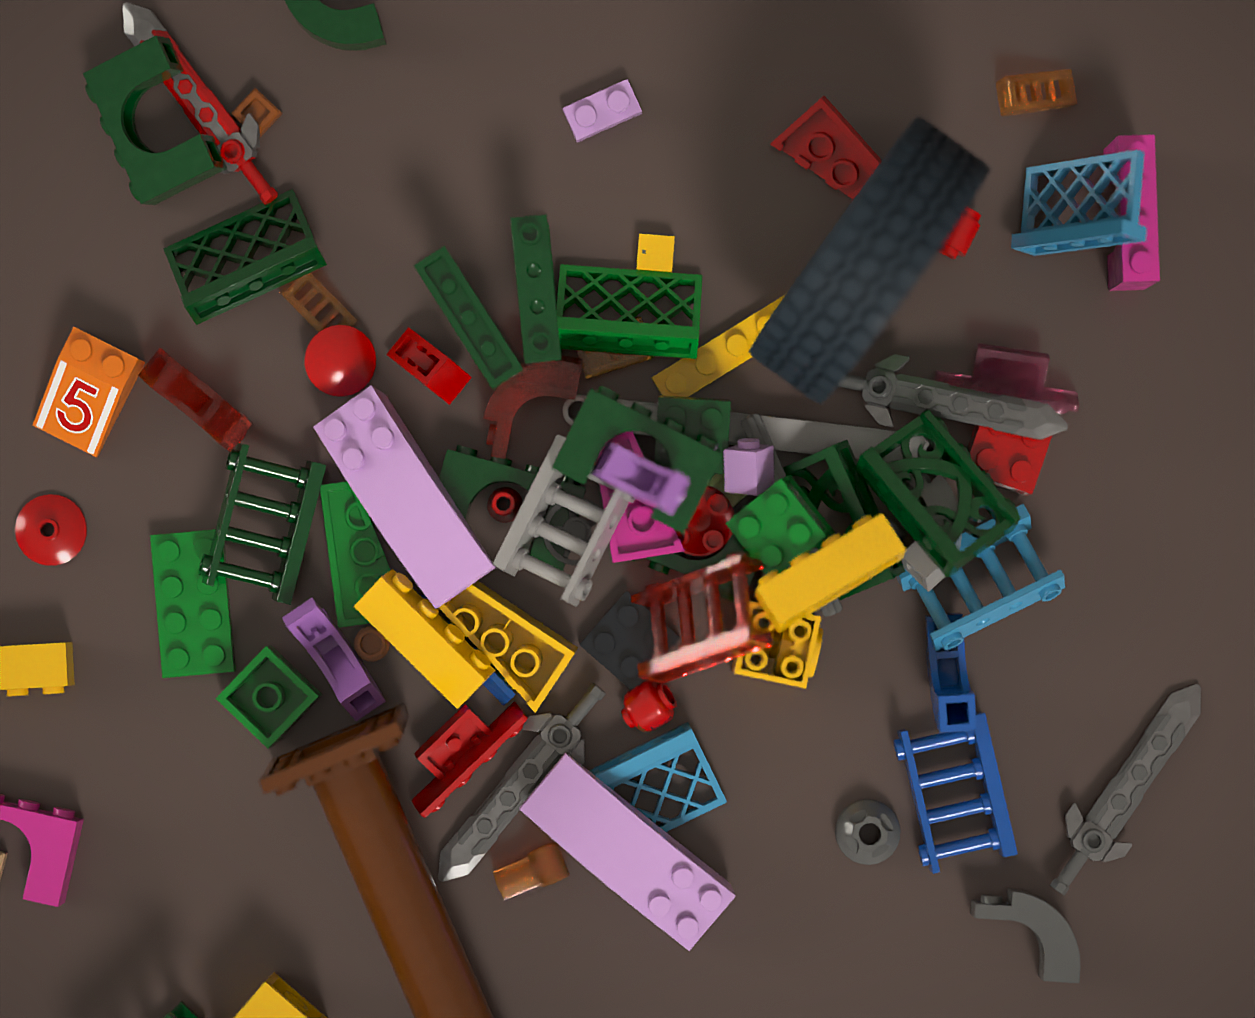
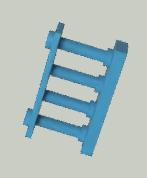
(1045, 588)

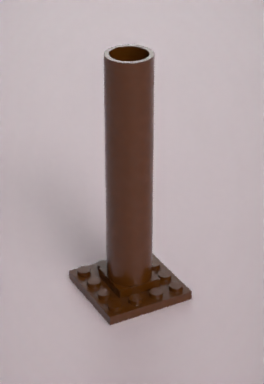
(386, 862)

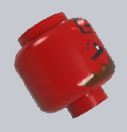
(648, 706)

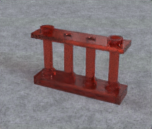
(718, 646)

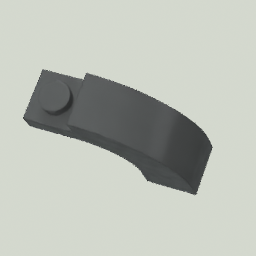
(1057, 944)

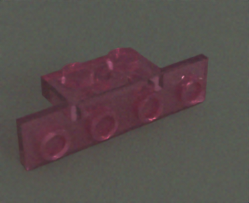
(1013, 374)

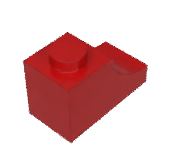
(429, 365)

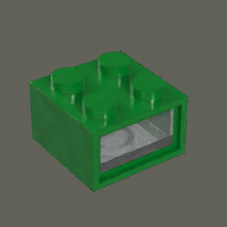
(780, 525)

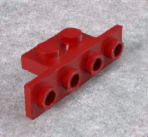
(459, 750)

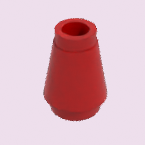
(515, 504)

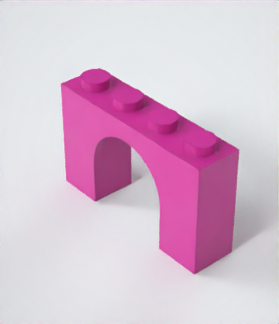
(1137, 264)
(52, 844)

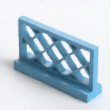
(1088, 233)
(654, 754)

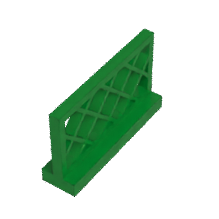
(626, 333)

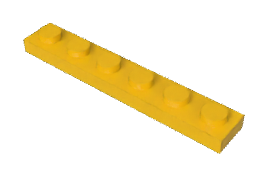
(714, 357)

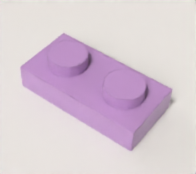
(602, 110)

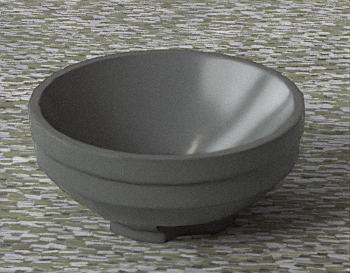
(851, 821)

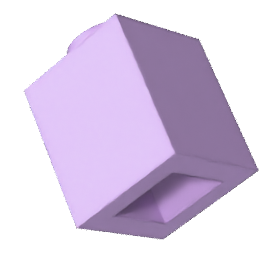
(748, 467)

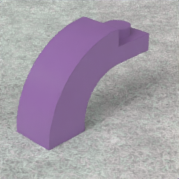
(641, 478)

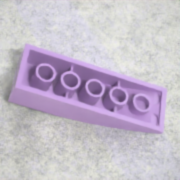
(404, 496)
(628, 852)

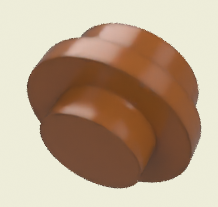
(371, 644)

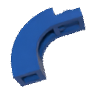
(949, 684)

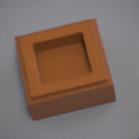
(260, 108)

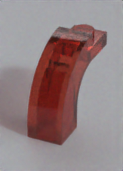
(536, 380)
(195, 399)

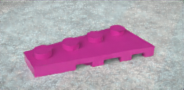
(637, 533)

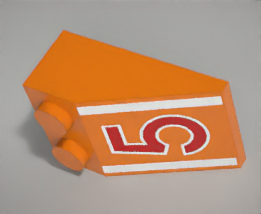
(87, 391)

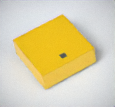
(655, 253)

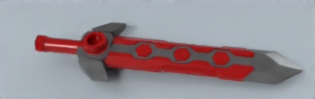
(203, 106)

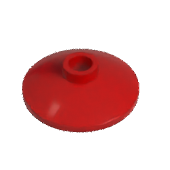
(68, 534)

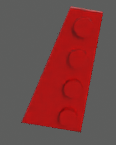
(829, 147)

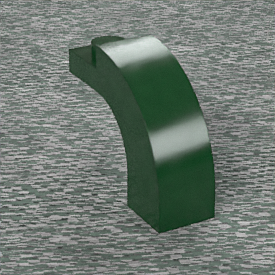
(339, 29)

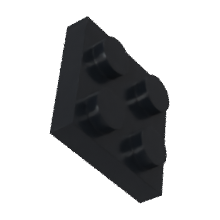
(624, 640)

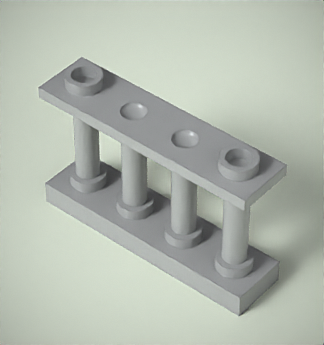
(531, 523)

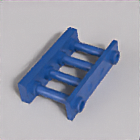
(990, 802)

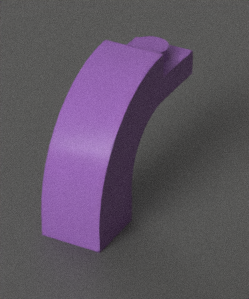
(335, 658)

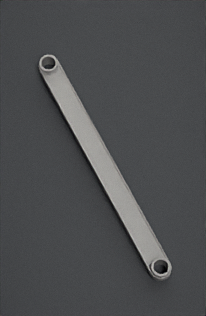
(795, 434)

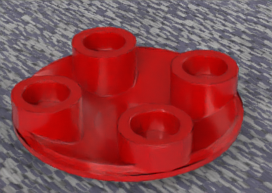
(340, 360)
(707, 527)

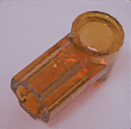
(540, 868)

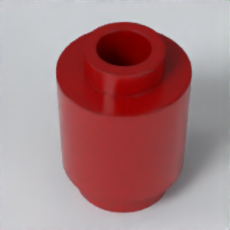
(962, 235)

